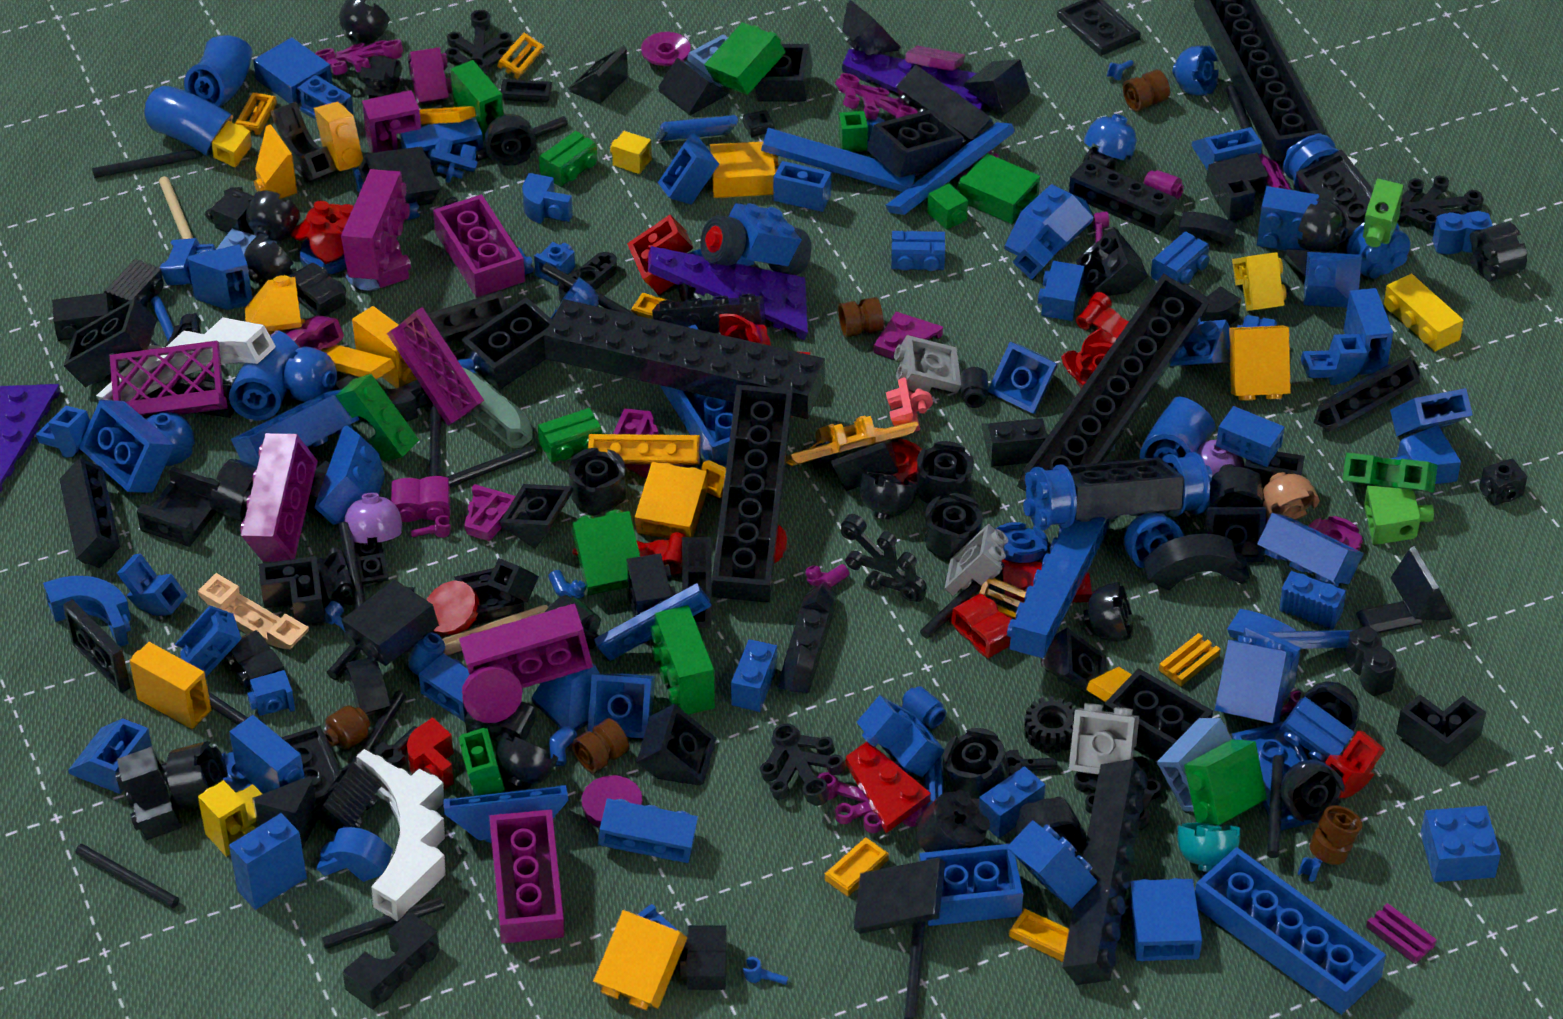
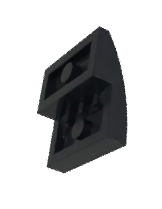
(490, 605)

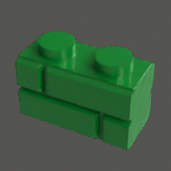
(568, 158)
(567, 434)
(481, 762)

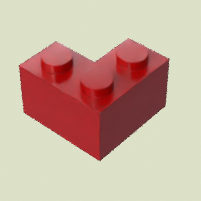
(666, 235)

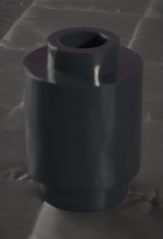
(974, 387)

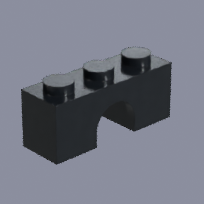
(376, 979)

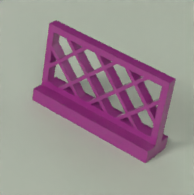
(419, 350)
(183, 403)

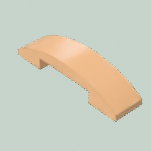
(249, 616)

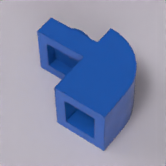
(543, 202)
(1042, 249)
(1339, 363)
(65, 430)
(149, 591)
(357, 851)

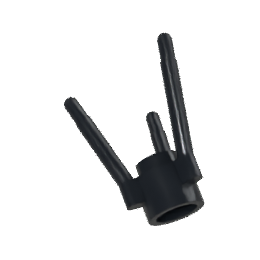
(189, 323)

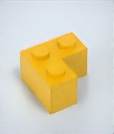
(1260, 280)
(227, 814)

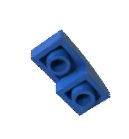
(1257, 620)

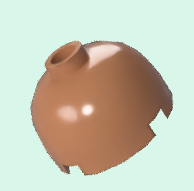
(1289, 495)

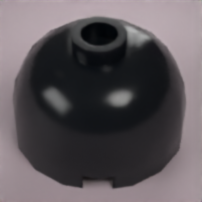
(362, 21)
(510, 139)
(271, 216)
(1322, 227)
(266, 260)
(886, 494)
(1109, 613)
(1337, 701)
(523, 761)
(1310, 789)

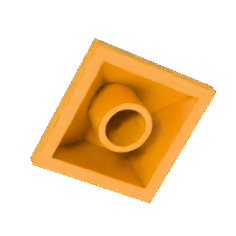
(275, 166)
(275, 305)

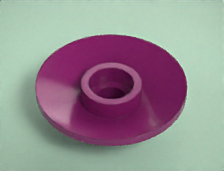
(665, 47)

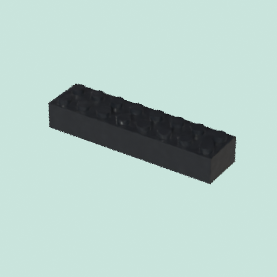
(752, 494)

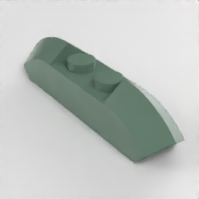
(499, 415)

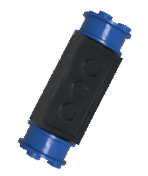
(1328, 172)
(1117, 489)

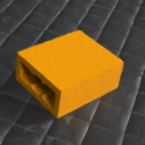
(339, 134)
(743, 170)
(371, 336)
(1259, 361)
(671, 500)
(170, 685)
(639, 960)

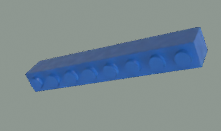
(1055, 586)

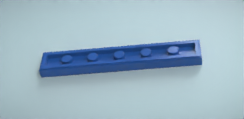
(833, 159)
(950, 168)

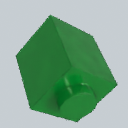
(853, 131)
(947, 206)

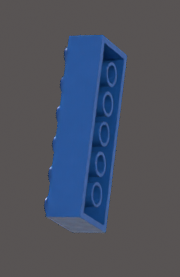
(704, 417)
(1289, 930)

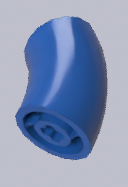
(220, 70)
(185, 117)
(260, 387)
(1178, 430)

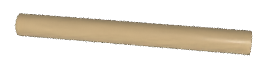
(175, 208)

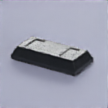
(526, 90)
(1387, 617)

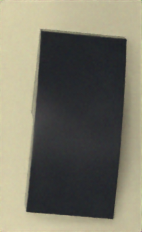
(1204, 224)
(371, 561)

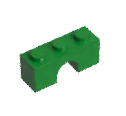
(368, 400)
(1390, 472)

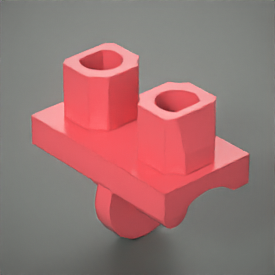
(911, 403)

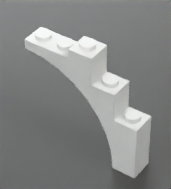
(238, 344)
(417, 861)

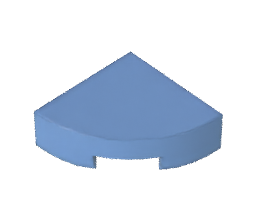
(364, 284)

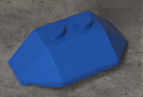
(1054, 203)
(351, 473)
(474, 811)

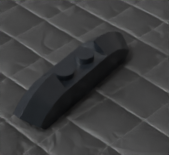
(1368, 393)
(808, 639)

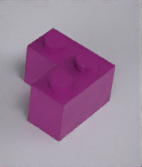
(428, 75)
(388, 117)

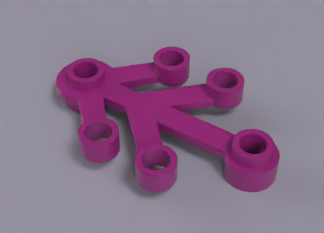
(359, 54)
(871, 97)
(839, 788)

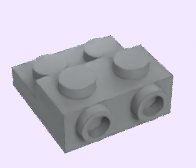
(928, 365)
(977, 560)
(1102, 737)

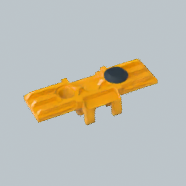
(836, 439)

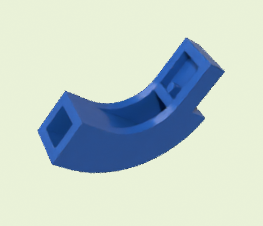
(95, 598)

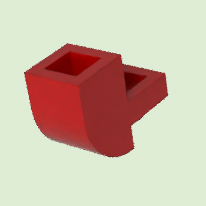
(428, 750)
(1356, 763)

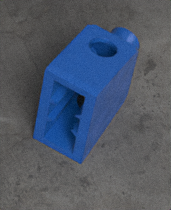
(1434, 448)

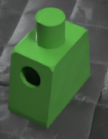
(1379, 223)
(1394, 514)

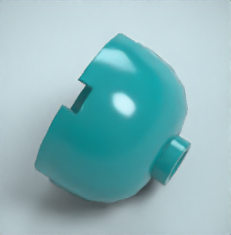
(1207, 843)

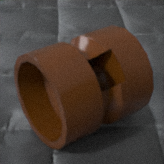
(1147, 90)
(865, 316)
(605, 743)
(1335, 835)

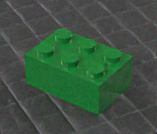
(683, 660)

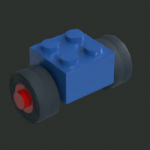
(757, 236)

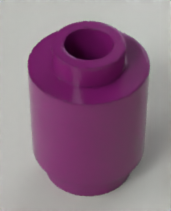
(1165, 182)

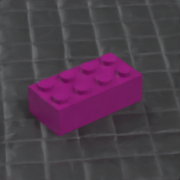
(375, 224)
(479, 245)
(279, 497)
(533, 647)
(526, 876)

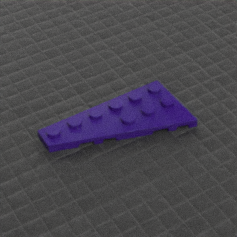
(890, 71)
(782, 292)
(19, 419)

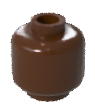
(346, 727)

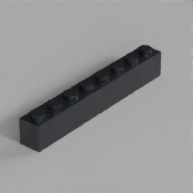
(1110, 852)

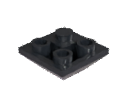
(1111, 266)

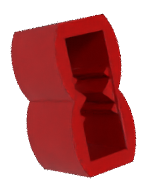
(982, 625)

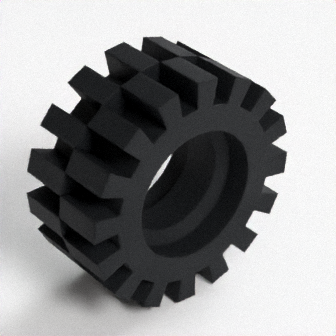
(1049, 737)

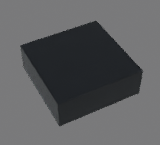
(758, 122)

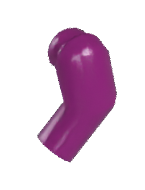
(816, 577)

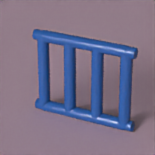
(702, 127)

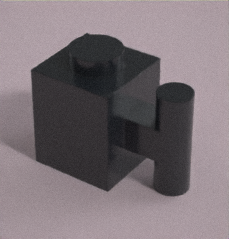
(231, 211)

